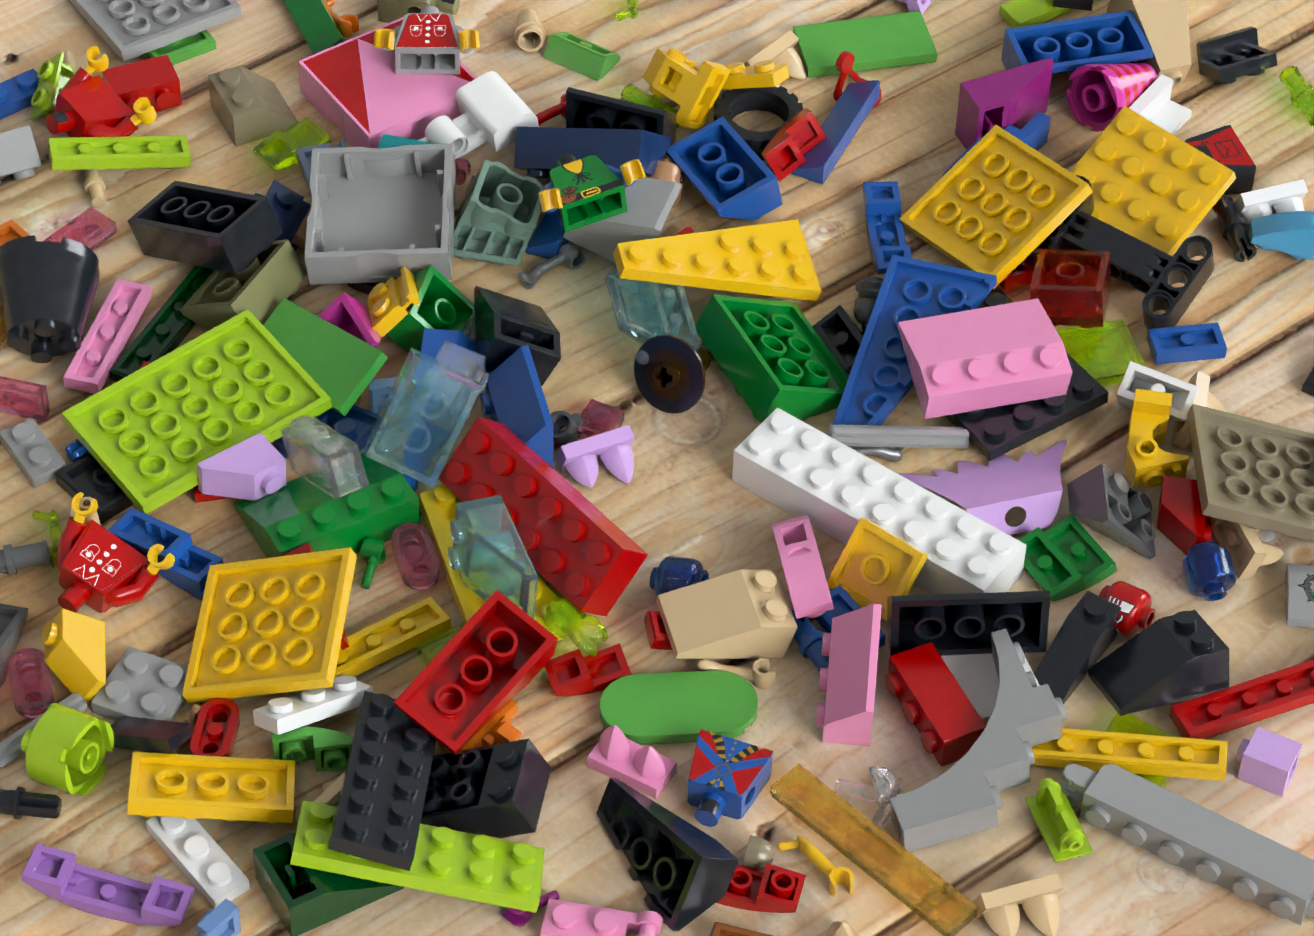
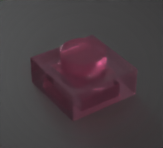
(599, 419)

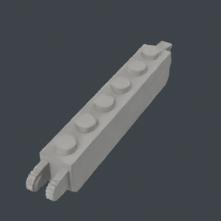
(1194, 838)

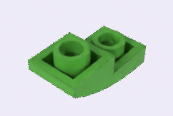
(325, 746)

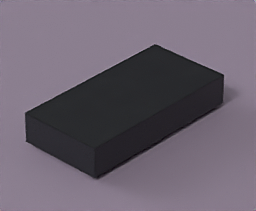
(149, 734)

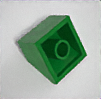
(439, 308)

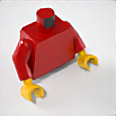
(92, 108)

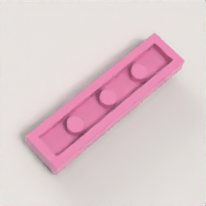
(107, 336)

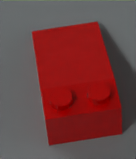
(477, 672)

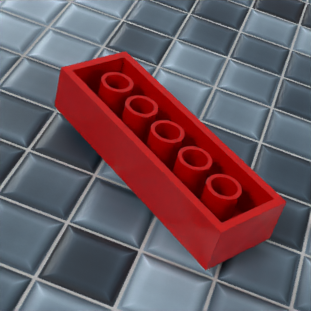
(558, 526)

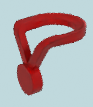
(844, 66)

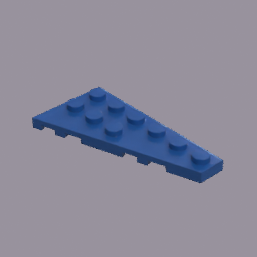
(907, 293)

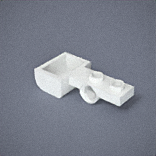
(488, 115)

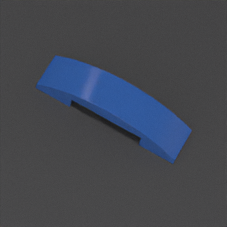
(883, 225)

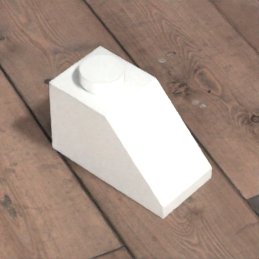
(1145, 378)

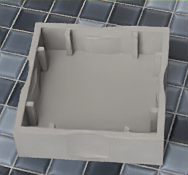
(380, 212)

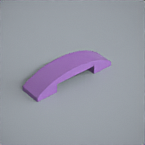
(104, 893)

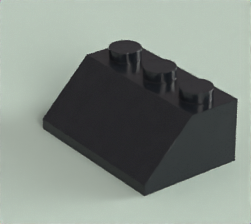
(603, 112)

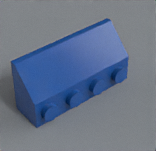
(1077, 42)

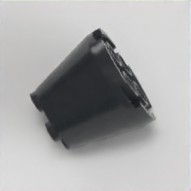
(46, 295)

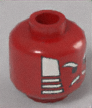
(1134, 604)

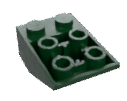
(309, 896)

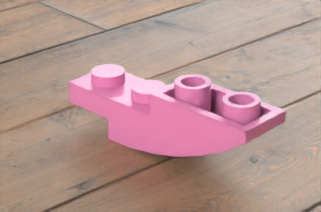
(802, 567)

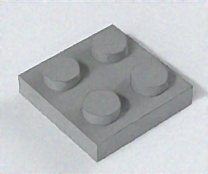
(142, 688)

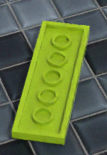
(443, 862)

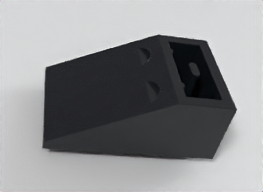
(509, 323)
(487, 790)

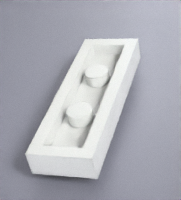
(311, 705)
(199, 858)

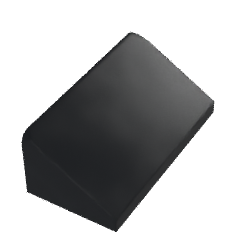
(840, 336)

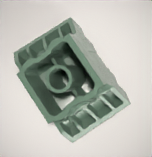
(496, 215)

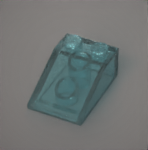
(491, 553)

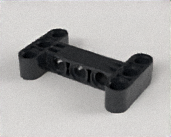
(1138, 262)

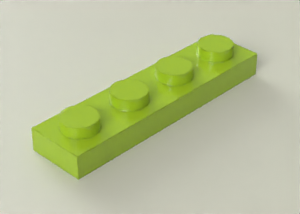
(119, 152)

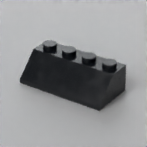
(965, 621)

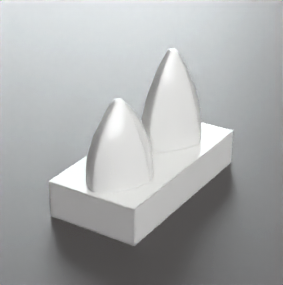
(1277, 198)

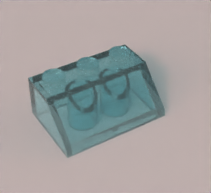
(422, 417)

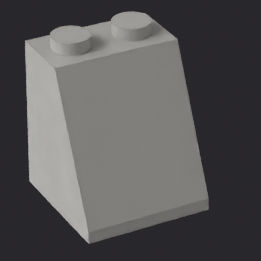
(647, 210)

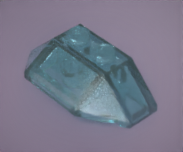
(651, 309)

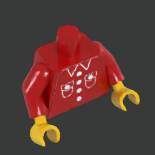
(101, 567)

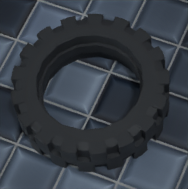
(764, 99)

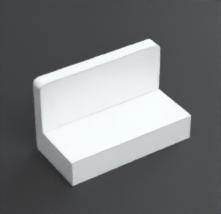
(1159, 109)

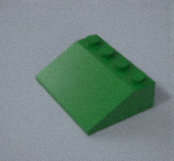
(772, 356)
(307, 514)

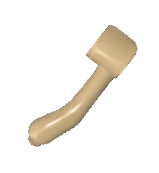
(758, 674)

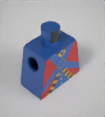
(726, 777)

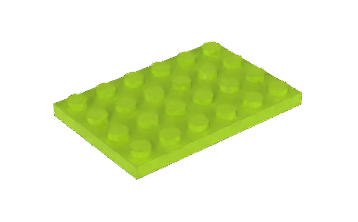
(193, 406)

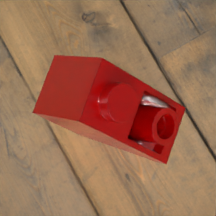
(1181, 513)

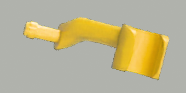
(835, 874)

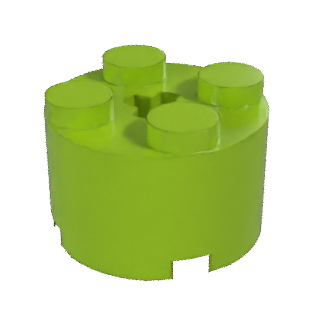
(67, 750)

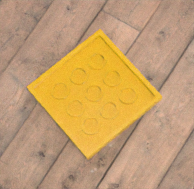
(1151, 181)
(995, 205)
(270, 625)

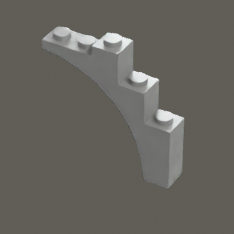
(967, 794)

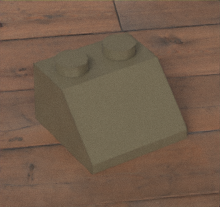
(248, 105)

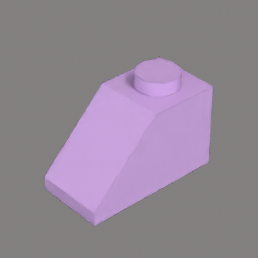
(243, 470)

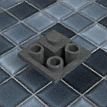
(1113, 509)

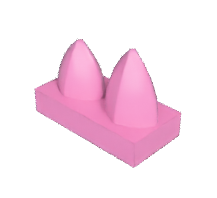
(631, 763)

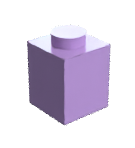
(1268, 760)

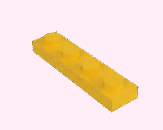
(392, 637)

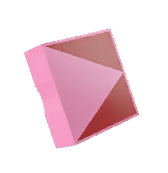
(365, 96)

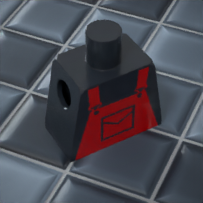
(1228, 150)

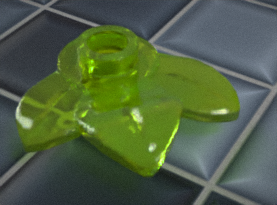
(582, 628)

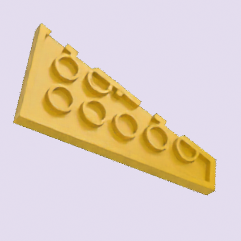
(744, 259)

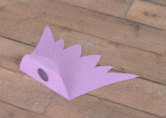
(1005, 483)

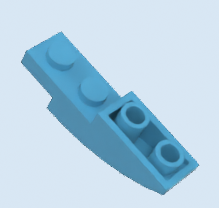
(1285, 233)

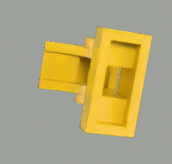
(672, 77)
(1145, 432)

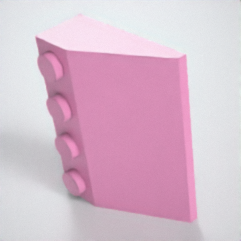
(985, 358)

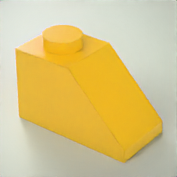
(76, 652)

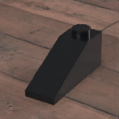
(1078, 645)

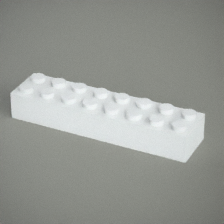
(838, 485)

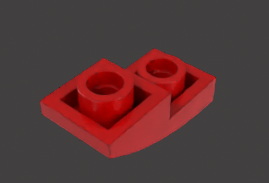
(767, 891)

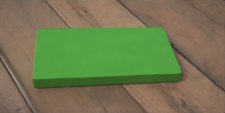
(874, 41)
(327, 353)

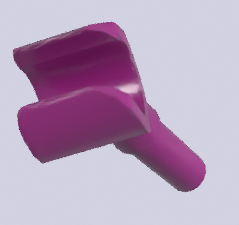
(520, 917)

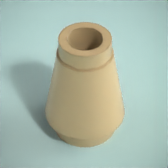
(529, 31)

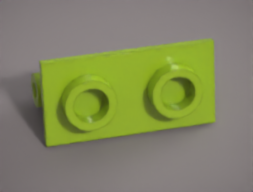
(53, 77)
(1057, 822)

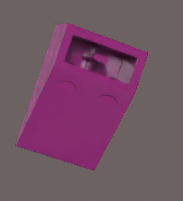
(1002, 100)

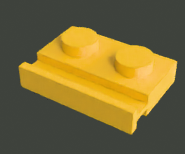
(390, 301)

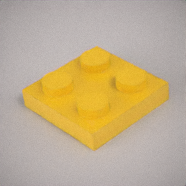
(876, 566)

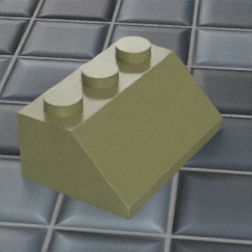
(258, 288)

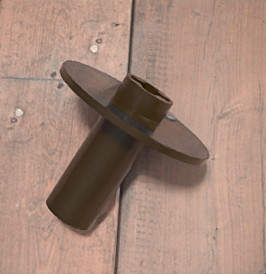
(671, 373)

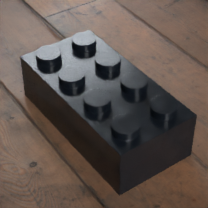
(206, 226)

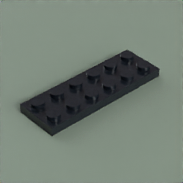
(383, 785)

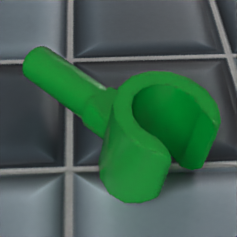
(374, 551)

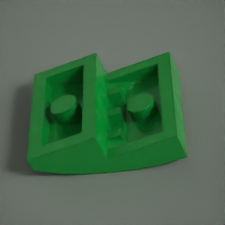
(1065, 559)

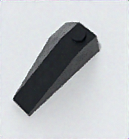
(671, 858)

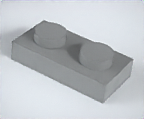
(32, 452)

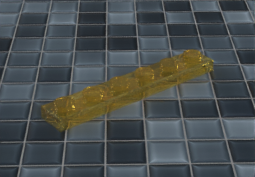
(874, 851)

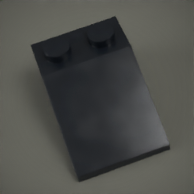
(1164, 664)

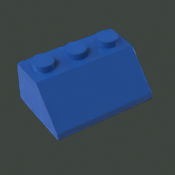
(727, 172)
(519, 402)

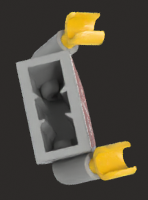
(427, 43)

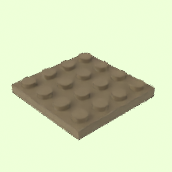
(1253, 471)

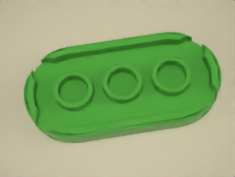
(678, 705)

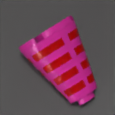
(1104, 89)

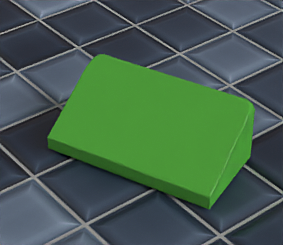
(580, 55)

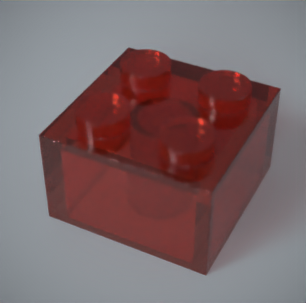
(1073, 286)

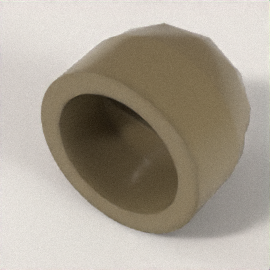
(758, 853)

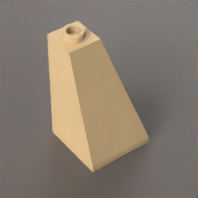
(1166, 31)

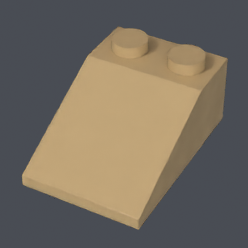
(729, 617)

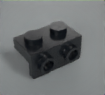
(1233, 56)

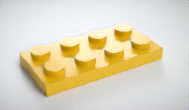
(211, 787)

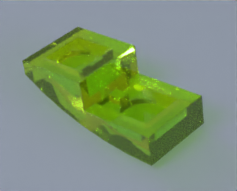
(280, 149)

